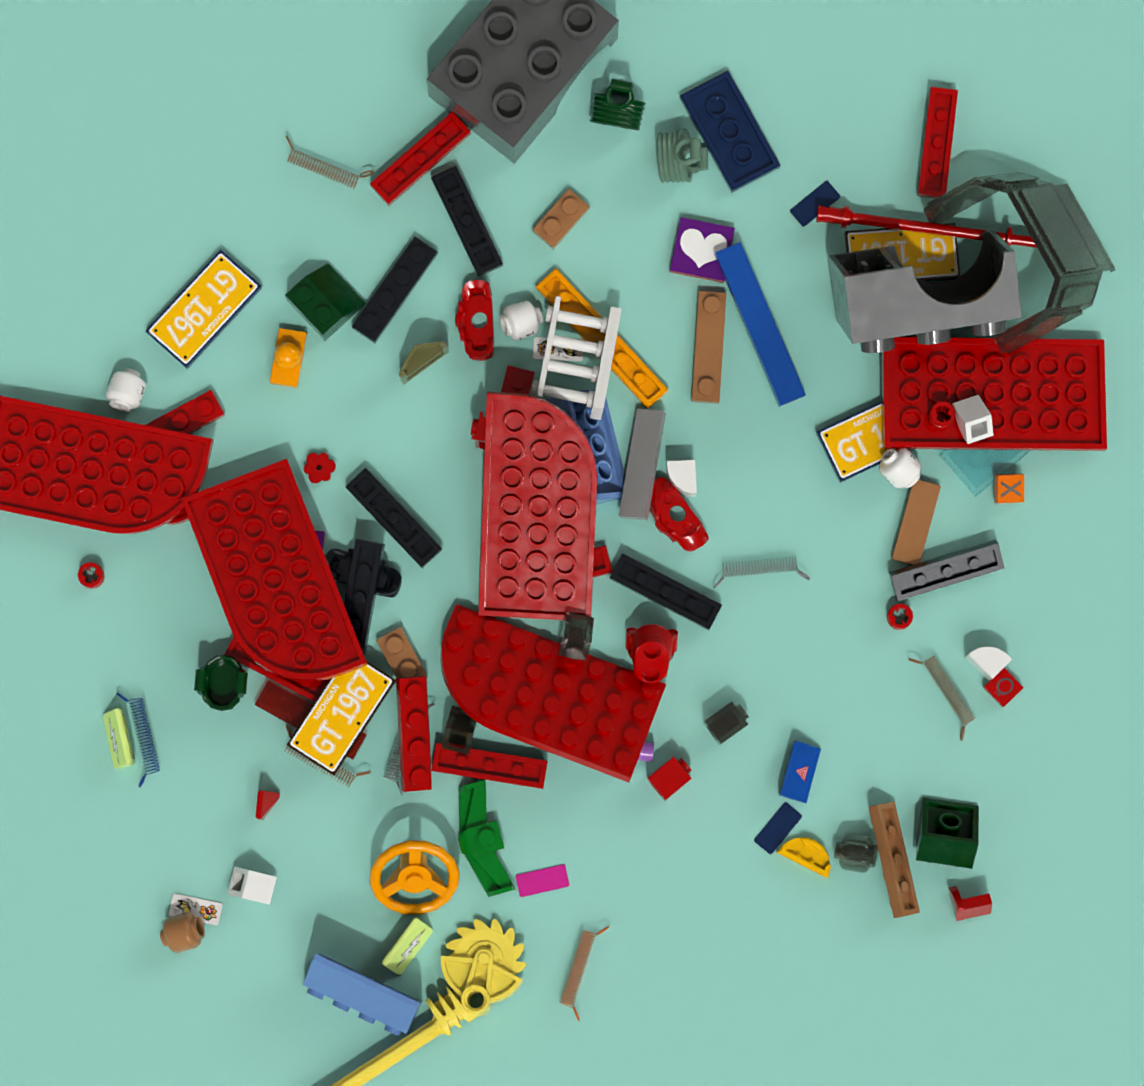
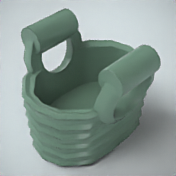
(671, 155)

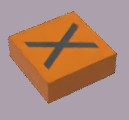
(1008, 488)

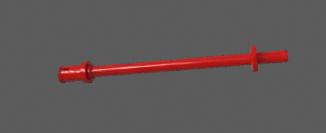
(846, 217)

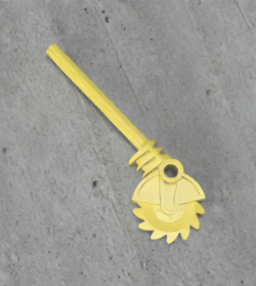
(481, 964)

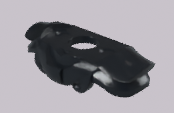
(340, 564)

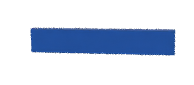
(759, 324)

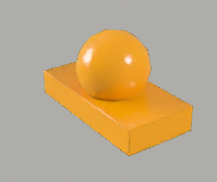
(288, 358)

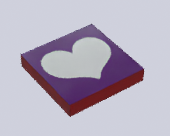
(696, 248)

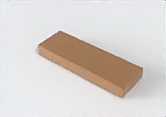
(916, 522)

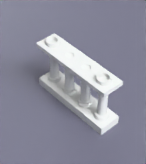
(602, 349)

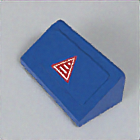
(800, 772)

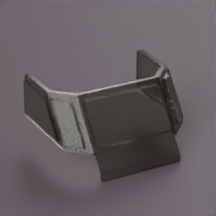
(1058, 232)

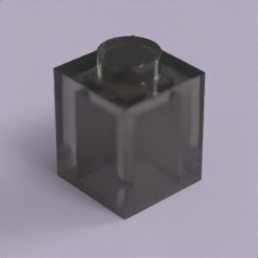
(575, 636)
(726, 722)
(459, 731)

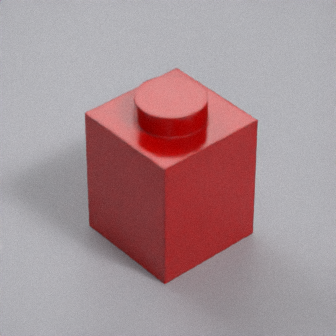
(670, 777)

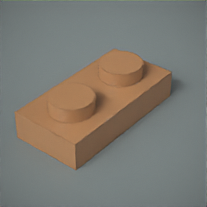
(561, 219)
(400, 655)

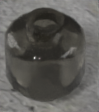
(856, 853)

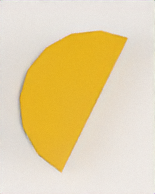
(807, 854)

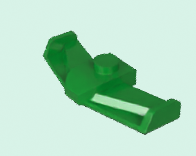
(481, 839)

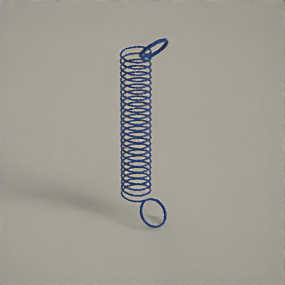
(143, 778)

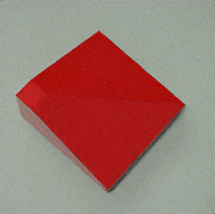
(265, 803)

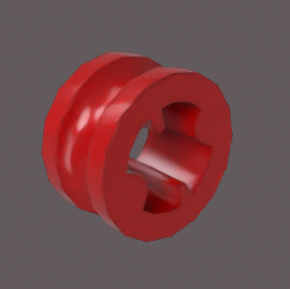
(932, 416)
(83, 579)
(891, 619)

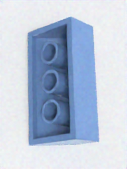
(604, 445)
(361, 993)

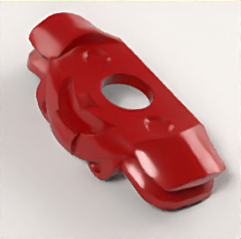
(476, 299)
(688, 532)

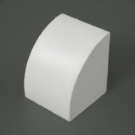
(973, 419)
(682, 476)
(988, 661)
(251, 885)

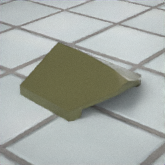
(420, 358)

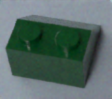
(324, 300)
(947, 833)

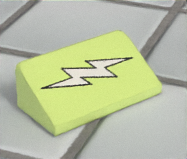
(118, 738)
(407, 946)

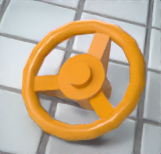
(414, 876)

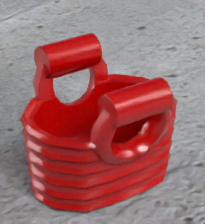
(651, 651)

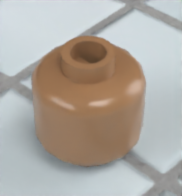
(182, 932)

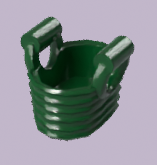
(621, 115)
(221, 682)

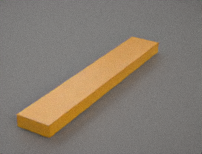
(625, 362)

